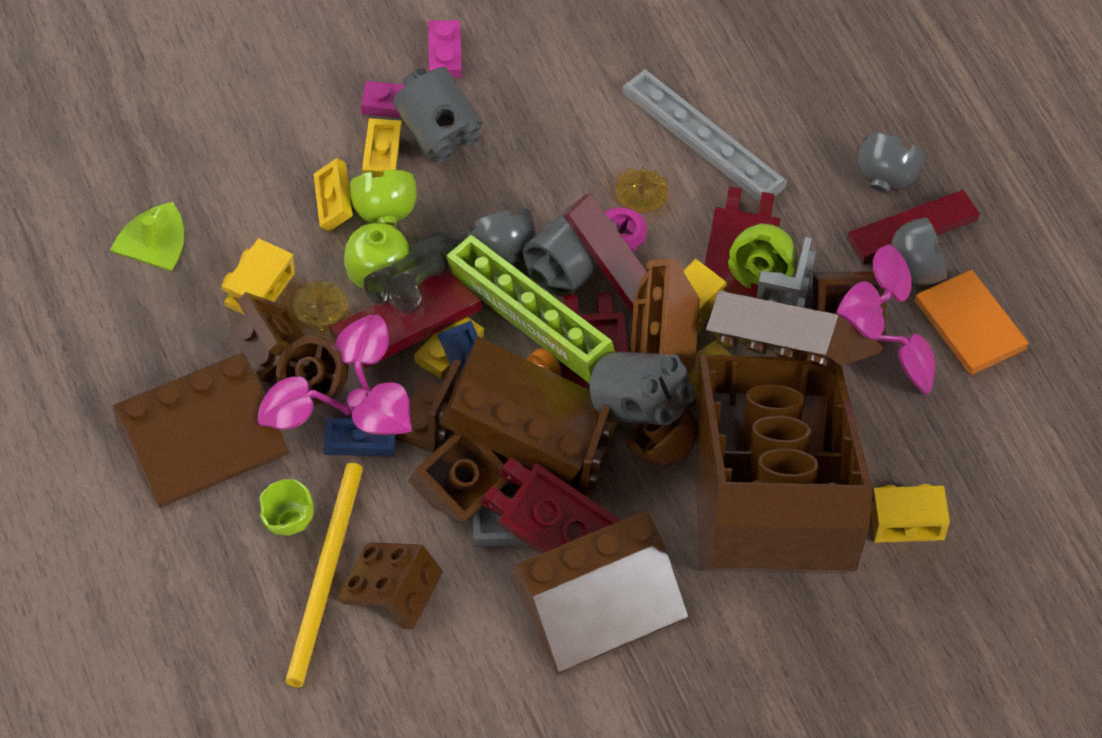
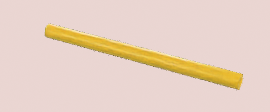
(324, 576)

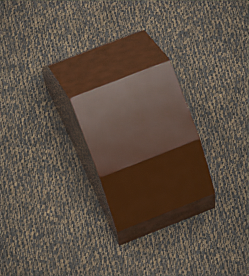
(778, 468)

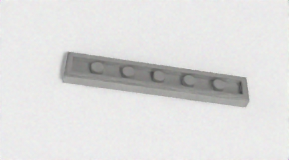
(703, 136)

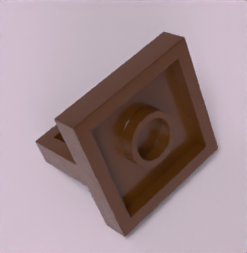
(264, 333)

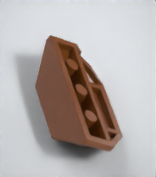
(666, 313)

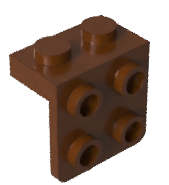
(395, 578)

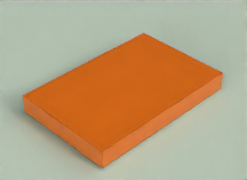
(971, 322)

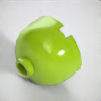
(384, 198)
(372, 248)
(759, 250)

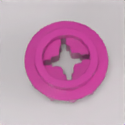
(636, 226)

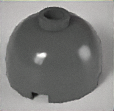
(889, 164)
(505, 233)
(918, 247)

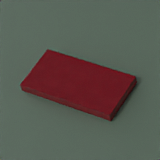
(441, 305)

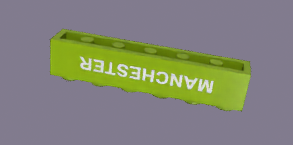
(529, 307)

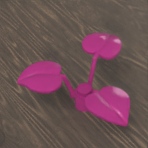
(863, 311)
(374, 411)

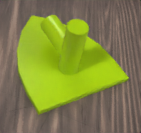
(153, 237)

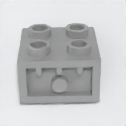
(787, 289)

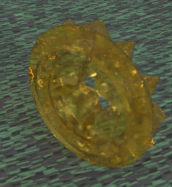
(629, 195)
(333, 300)

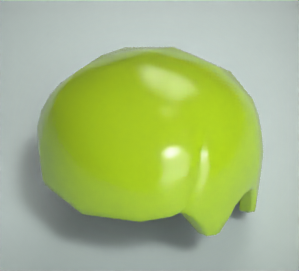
(286, 507)

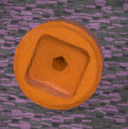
(545, 360)

